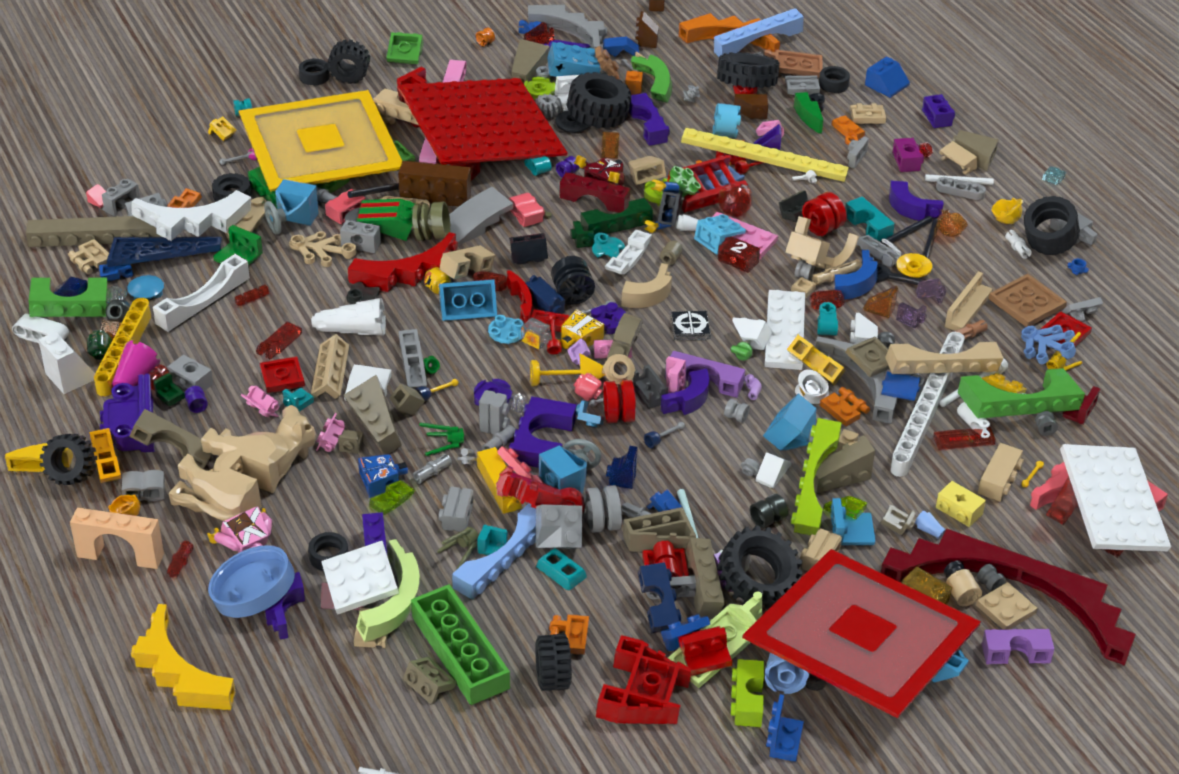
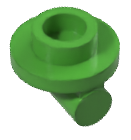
(742, 350)

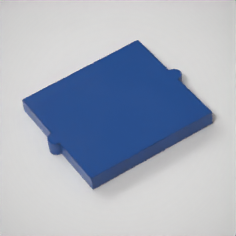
(900, 386)

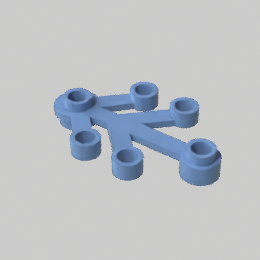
(1032, 334)

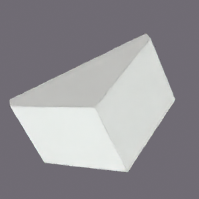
(772, 470)

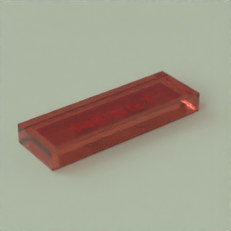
(963, 438)

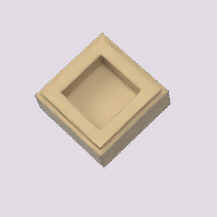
(804, 285)

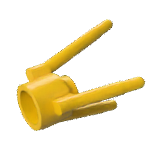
(1058, 361)

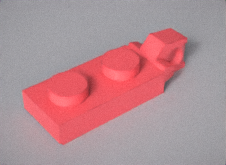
(522, 469)

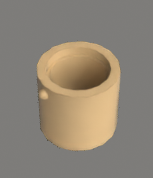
(964, 587)

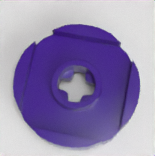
(606, 312)
(495, 385)

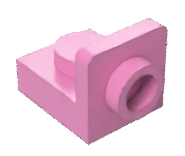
(767, 126)

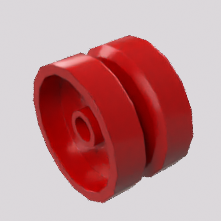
(825, 212)
(619, 402)

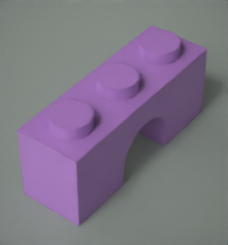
(1033, 642)

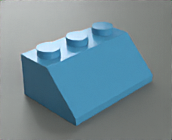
(467, 300)

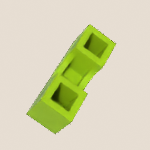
(747, 706)

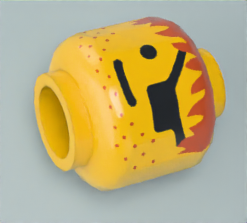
(434, 278)

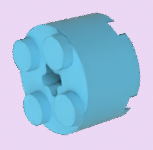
(726, 120)

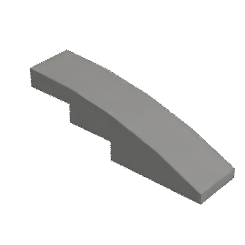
(412, 358)

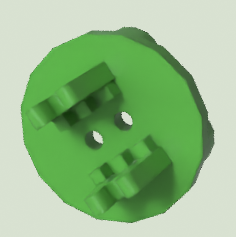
(685, 180)

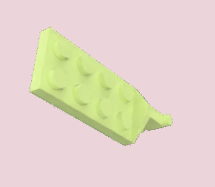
(736, 621)

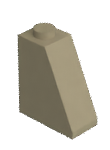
(979, 145)

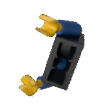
(669, 205)

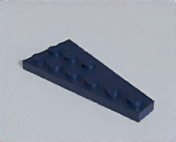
(143, 249)

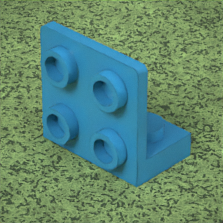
(851, 530)

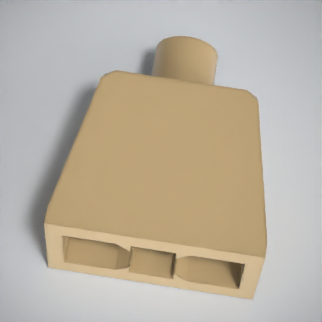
(643, 169)

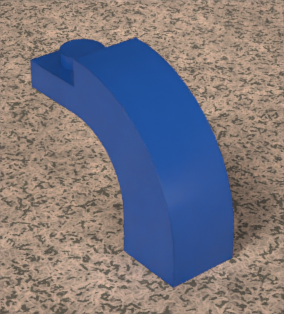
(859, 282)

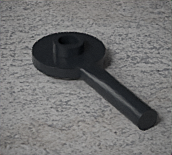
(884, 273)

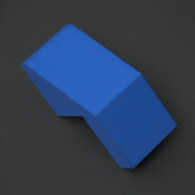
(617, 44)

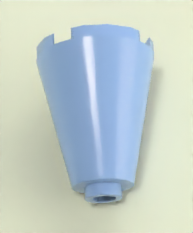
(784, 676)

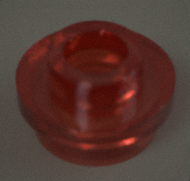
(925, 149)

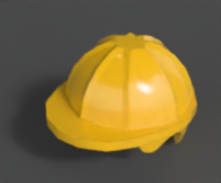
(1007, 210)

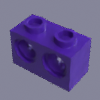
(938, 111)

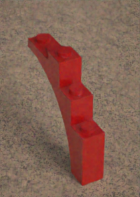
(406, 270)

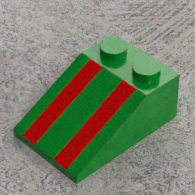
(391, 215)

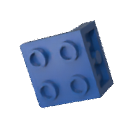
(785, 734)

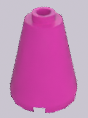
(135, 360)

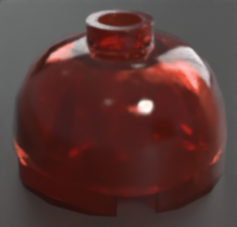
(735, 200)

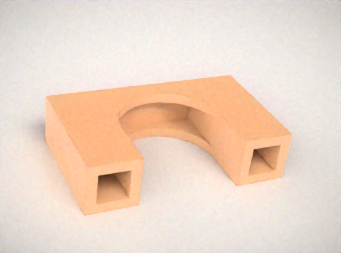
(140, 532)

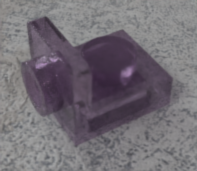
(931, 288)
(910, 315)

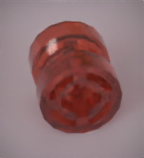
(158, 371)

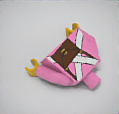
(244, 530)

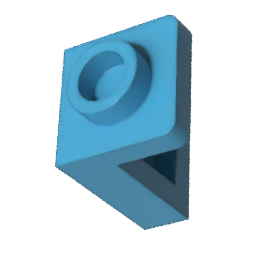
(591, 420)

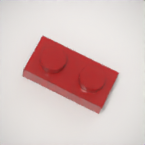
(543, 317)

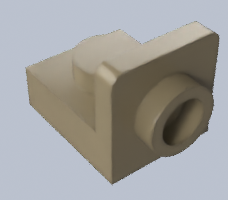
(350, 441)

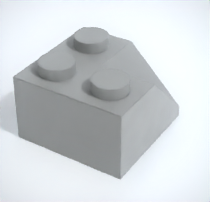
(558, 526)

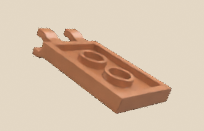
(797, 63)

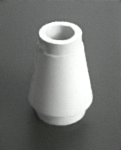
(686, 223)

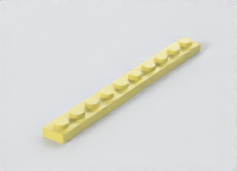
(764, 154)

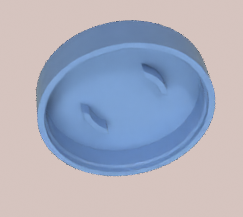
(251, 581)

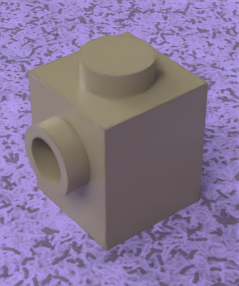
(406, 399)

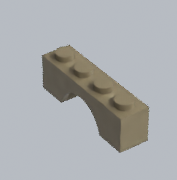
(152, 428)
(708, 591)

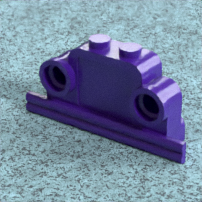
(124, 410)

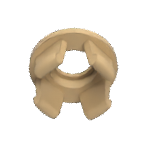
(608, 368)

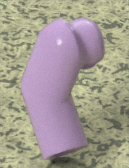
(754, 386)

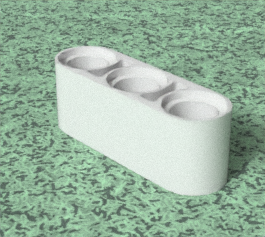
(36, 327)

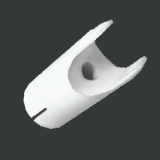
(969, 417)

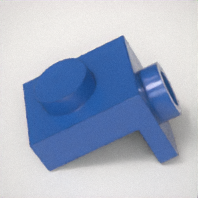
(663, 501)

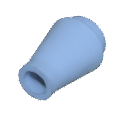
(928, 524)

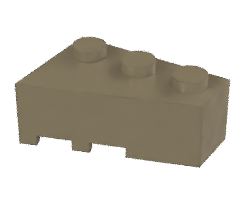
(846, 466)
(646, 530)

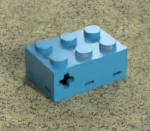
(571, 60)

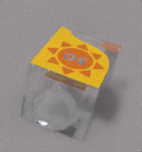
(535, 333)

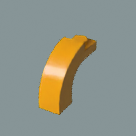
(106, 460)

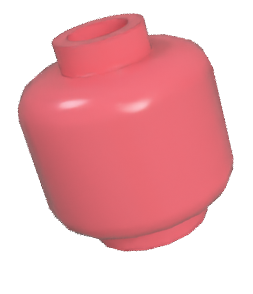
(588, 387)

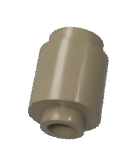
(671, 252)

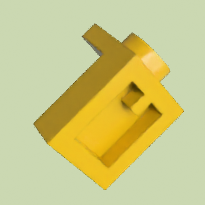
(221, 128)

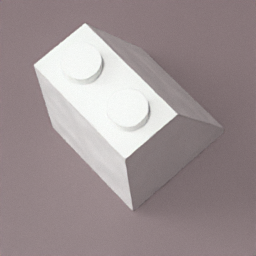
(63, 364)

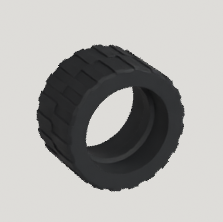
(1051, 208)

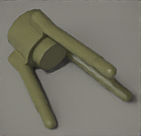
(465, 538)

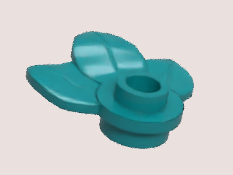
(606, 245)

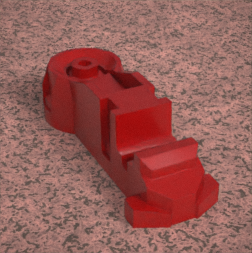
(535, 492)

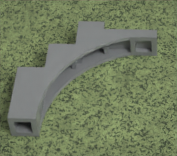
(574, 23)
(883, 405)

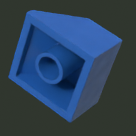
(886, 77)

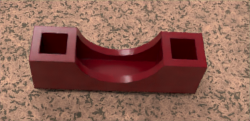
(613, 196)

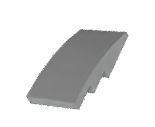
(477, 213)

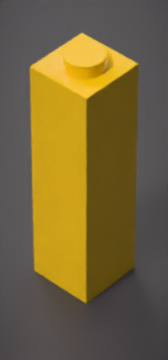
(490, 466)

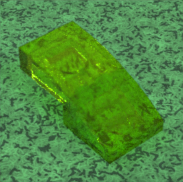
(393, 497)

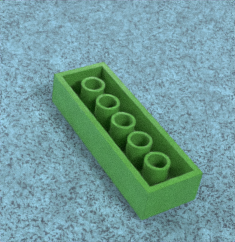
(460, 644)

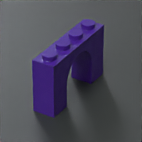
(537, 415)

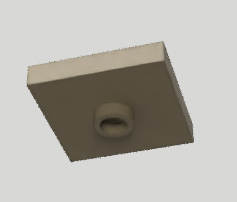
(869, 356)

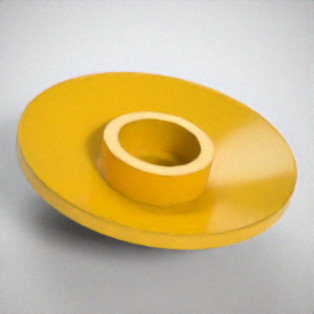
(914, 265)

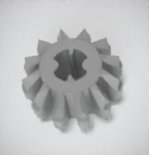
(549, 105)

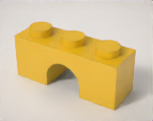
(816, 360)

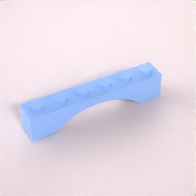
(733, 41)
(477, 574)

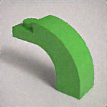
(656, 67)

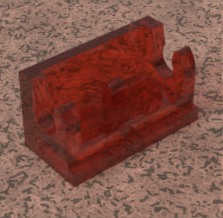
(540, 34)

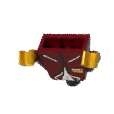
(602, 170)

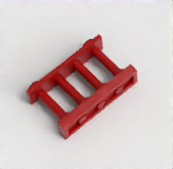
(708, 197)

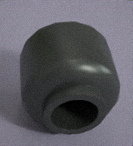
(117, 310)

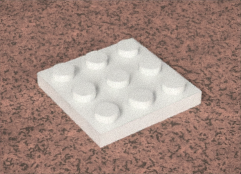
(359, 577)

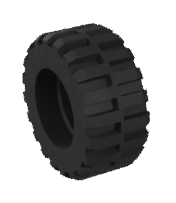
(599, 100)

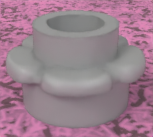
(750, 467)

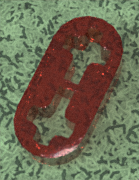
(500, 280)
(827, 296)

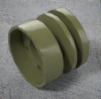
(431, 222)

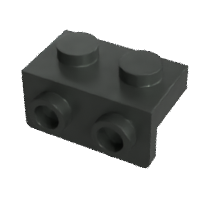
(792, 206)

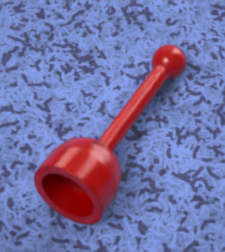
(742, 166)
(553, 346)

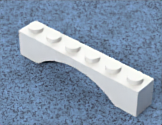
(228, 276)

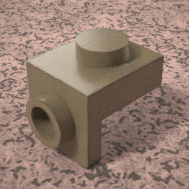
(898, 520)

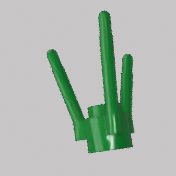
(454, 435)

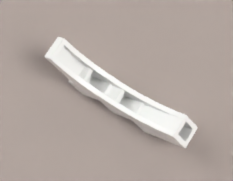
(195, 220)

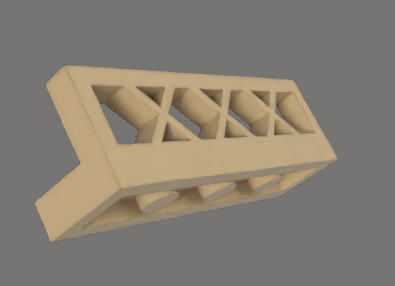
(967, 303)
(330, 367)

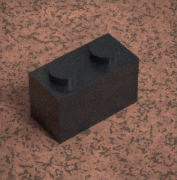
(528, 248)

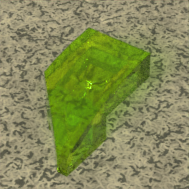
(853, 506)

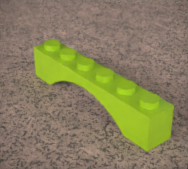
(809, 512)

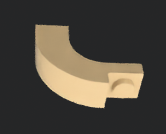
(649, 293)

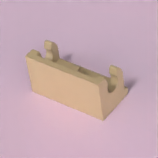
(960, 156)

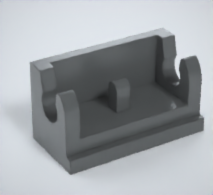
(649, 387)

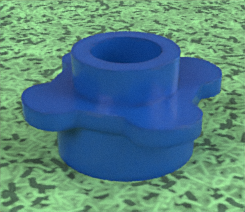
(1078, 266)

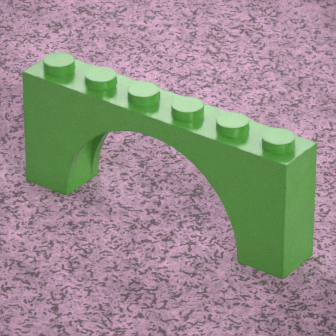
(987, 401)

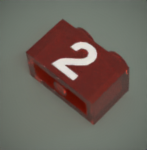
(739, 254)

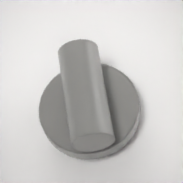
(467, 456)

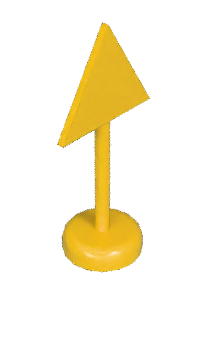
(586, 366)

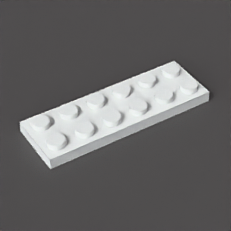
(785, 321)

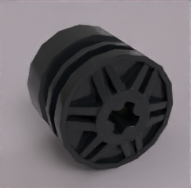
(573, 279)

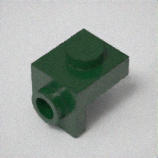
(581, 237)
(167, 390)

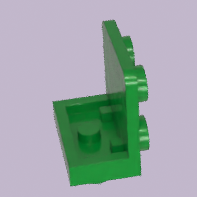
(242, 243)

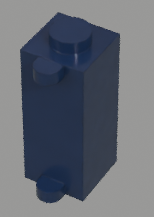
(544, 296)

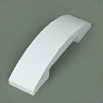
(631, 253)

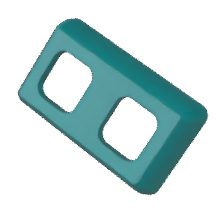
(555, 573)

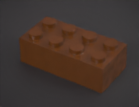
(435, 182)

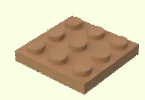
(1027, 300)

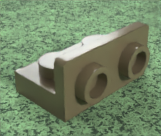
(428, 679)

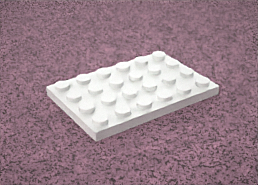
(1114, 498)

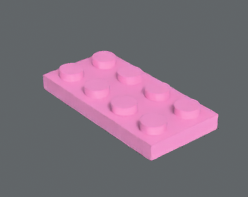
(755, 236)

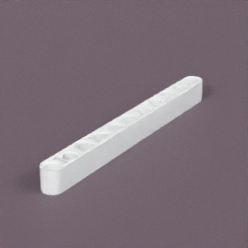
(924, 411)

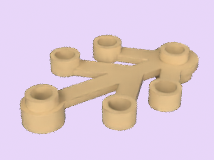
(301, 243)

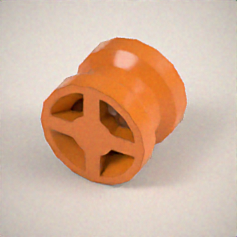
(485, 36)

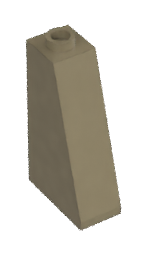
(528, 59)

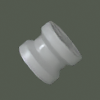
(543, 71)
(804, 270)

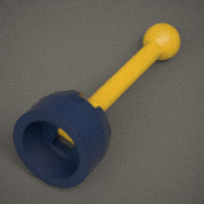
(425, 392)

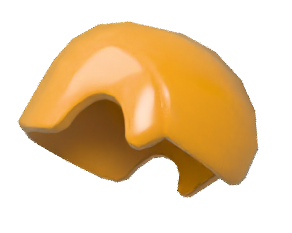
(125, 505)

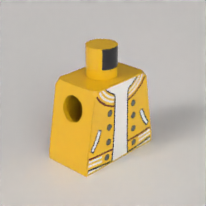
(581, 327)

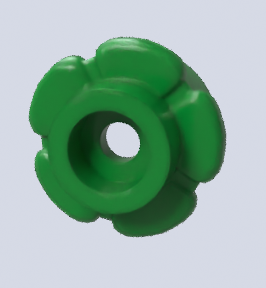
(435, 365)

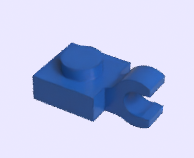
(527, 27)
(114, 272)

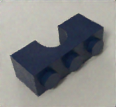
(657, 579)

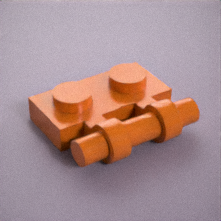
(841, 410)
(575, 629)

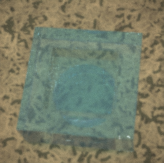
(1054, 175)

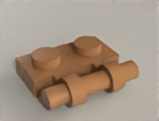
(606, 63)

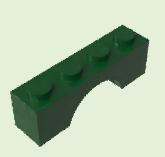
(634, 216)

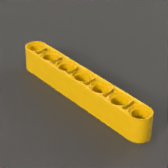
(130, 329)

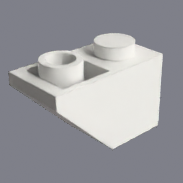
(862, 328)
(753, 332)

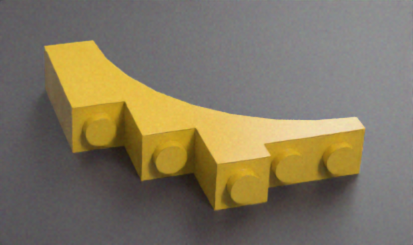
(189, 683)

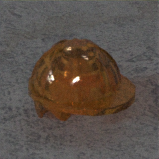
(951, 223)

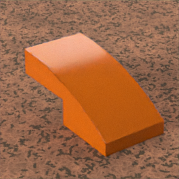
(186, 200)

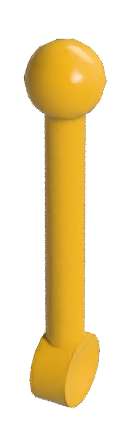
(1039, 465)

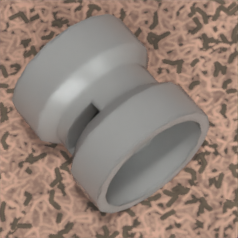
(737, 410)

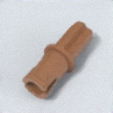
(971, 330)

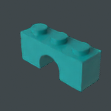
(877, 223)

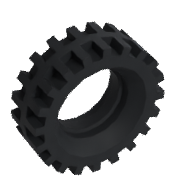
(748, 70)
(765, 546)

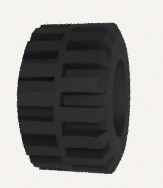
(351, 51)
(53, 459)
(553, 662)

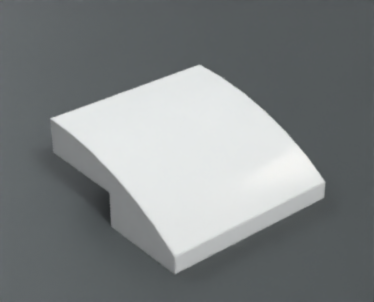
(362, 373)

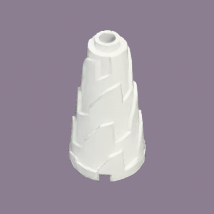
(359, 318)

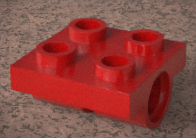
(673, 558)

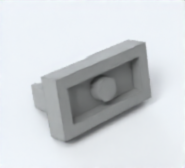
(857, 151)
(1078, 309)

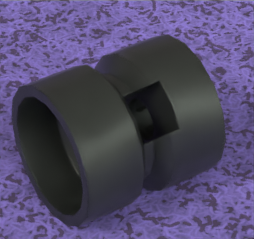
(768, 511)

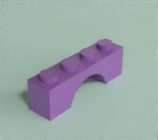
(726, 377)

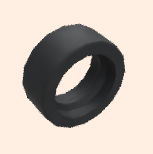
(834, 72)
(314, 78)
(323, 540)

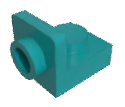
(299, 399)

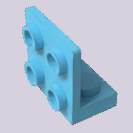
(713, 231)

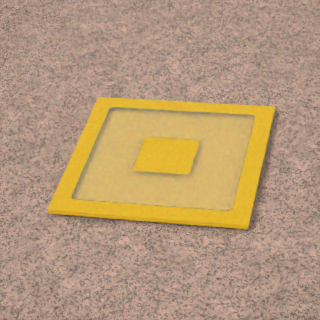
(320, 139)

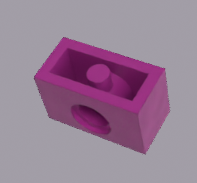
(907, 154)

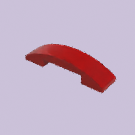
(518, 287)

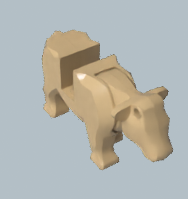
(242, 467)

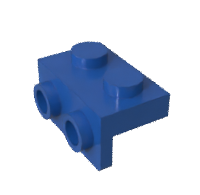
(676, 629)

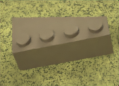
(373, 412)

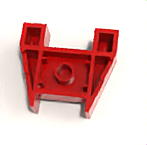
(648, 688)

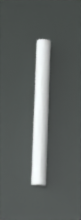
(982, 181)

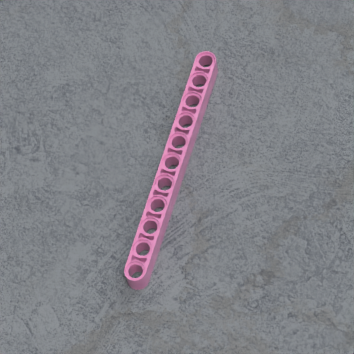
(455, 72)

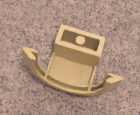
(815, 250)

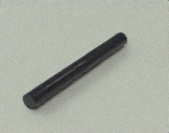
(373, 190)
(908, 230)
(930, 241)

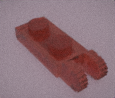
(279, 340)

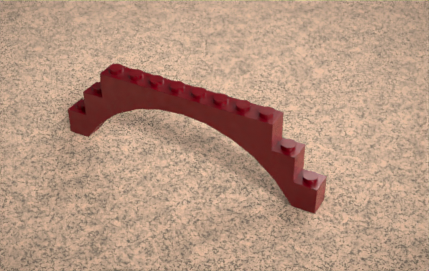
(1075, 592)

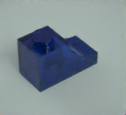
(623, 469)

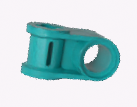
(538, 165)
(827, 320)

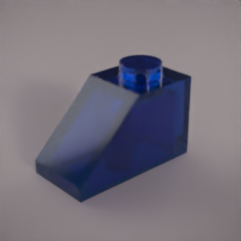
(71, 287)

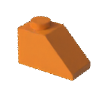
(634, 81)

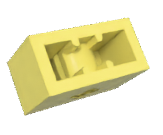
(960, 503)

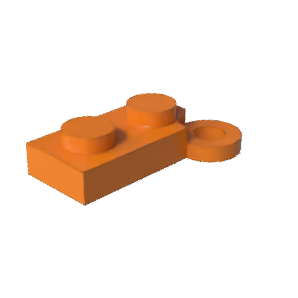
(848, 129)

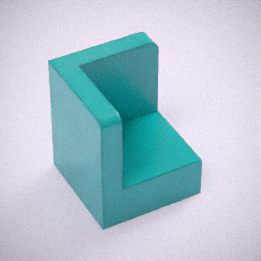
(491, 539)

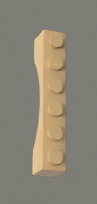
(912, 360)

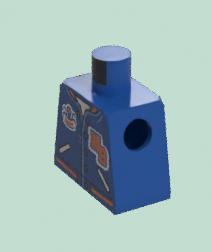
(379, 472)

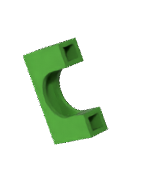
(88, 304)

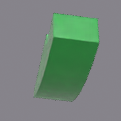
(808, 111)

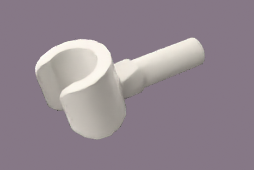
(810, 176)

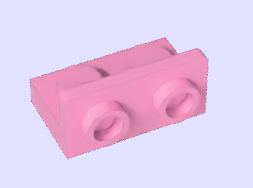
(675, 374)

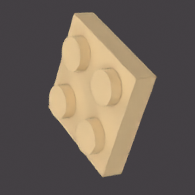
(1006, 606)

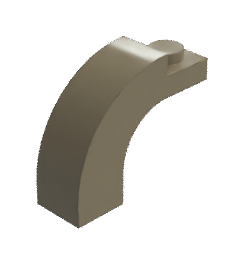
(624, 336)

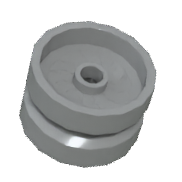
(603, 509)

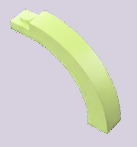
(391, 614)

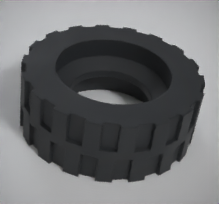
(227, 181)

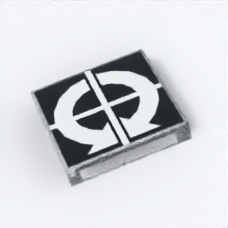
(690, 325)

